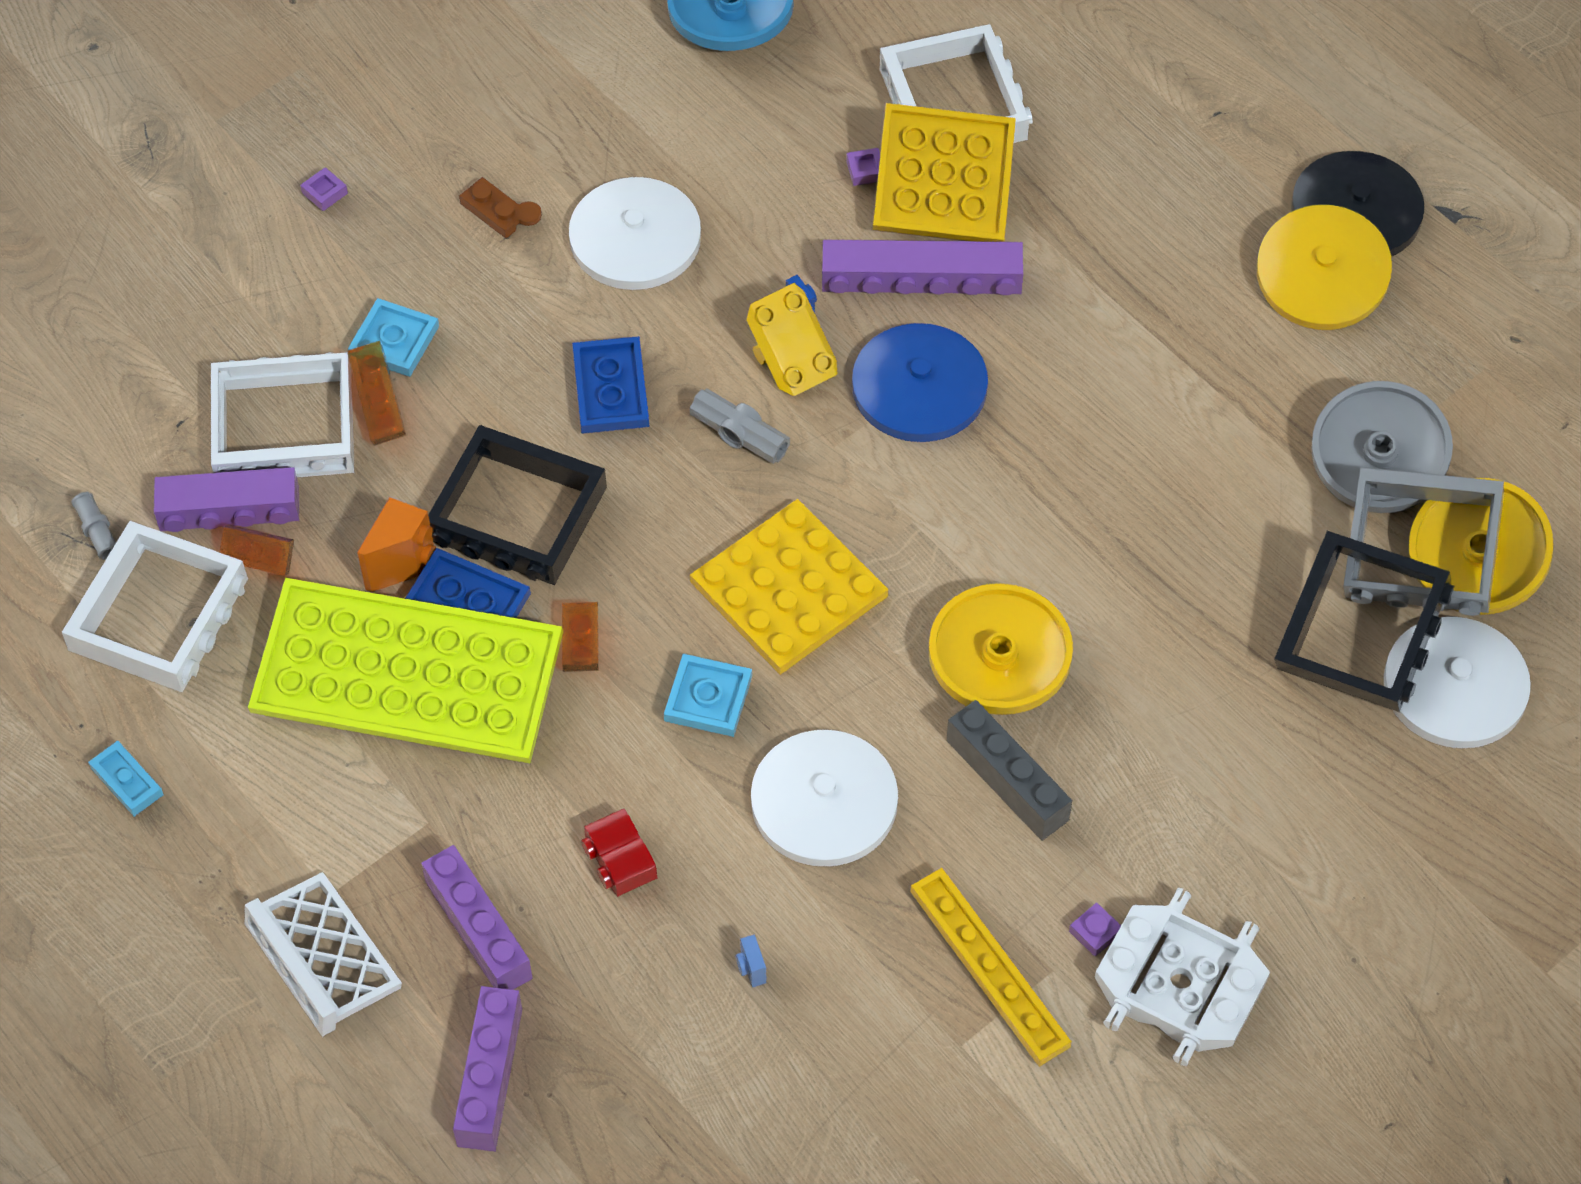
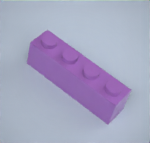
(226, 499)
(476, 920)
(487, 1069)

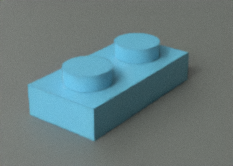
(126, 778)

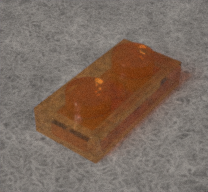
(258, 549)
(580, 636)

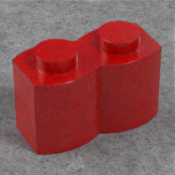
(619, 852)

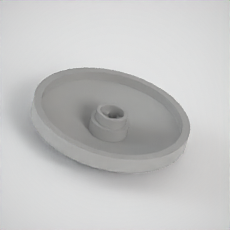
(1383, 429)

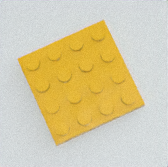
(944, 173)
(789, 586)

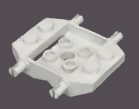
(1189, 951)

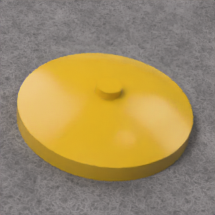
(1324, 267)
(1455, 540)
(1000, 648)

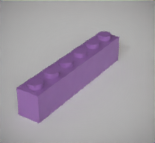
(922, 267)

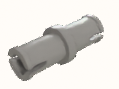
(94, 524)

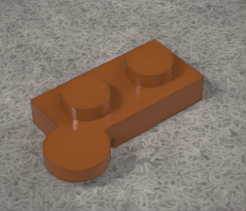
(499, 209)

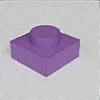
(863, 166)
(324, 189)
(1095, 929)

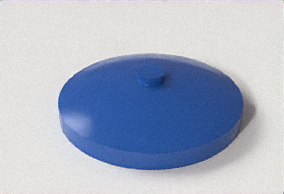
(919, 382)

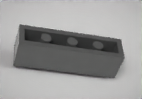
(1009, 770)

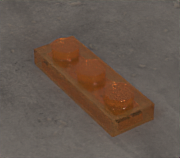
(376, 393)

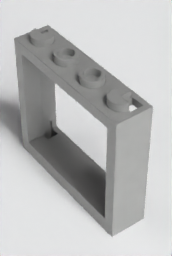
(1427, 488)

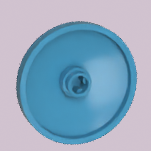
(729, 23)

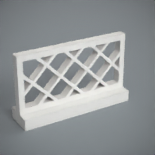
(298, 973)

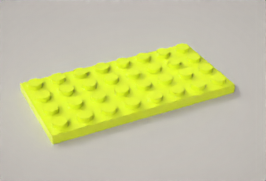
(406, 670)

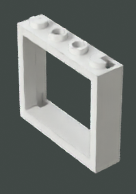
(949, 46)
(270, 372)
(110, 579)

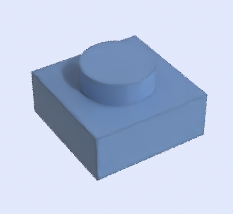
(751, 961)

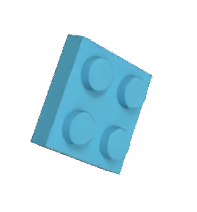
(401, 332)
(708, 695)

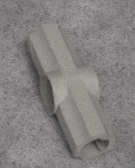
(739, 426)

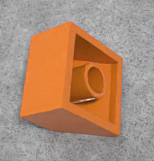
(396, 546)

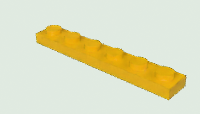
(991, 967)

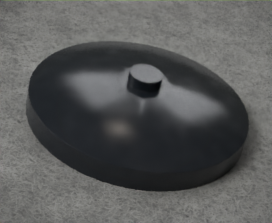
(1369, 187)

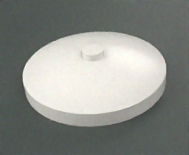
(635, 233)
(1469, 686)
(824, 798)

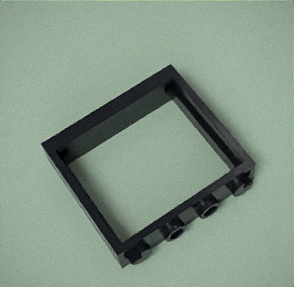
(534, 460)
(1310, 598)

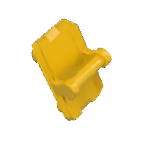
(791, 340)

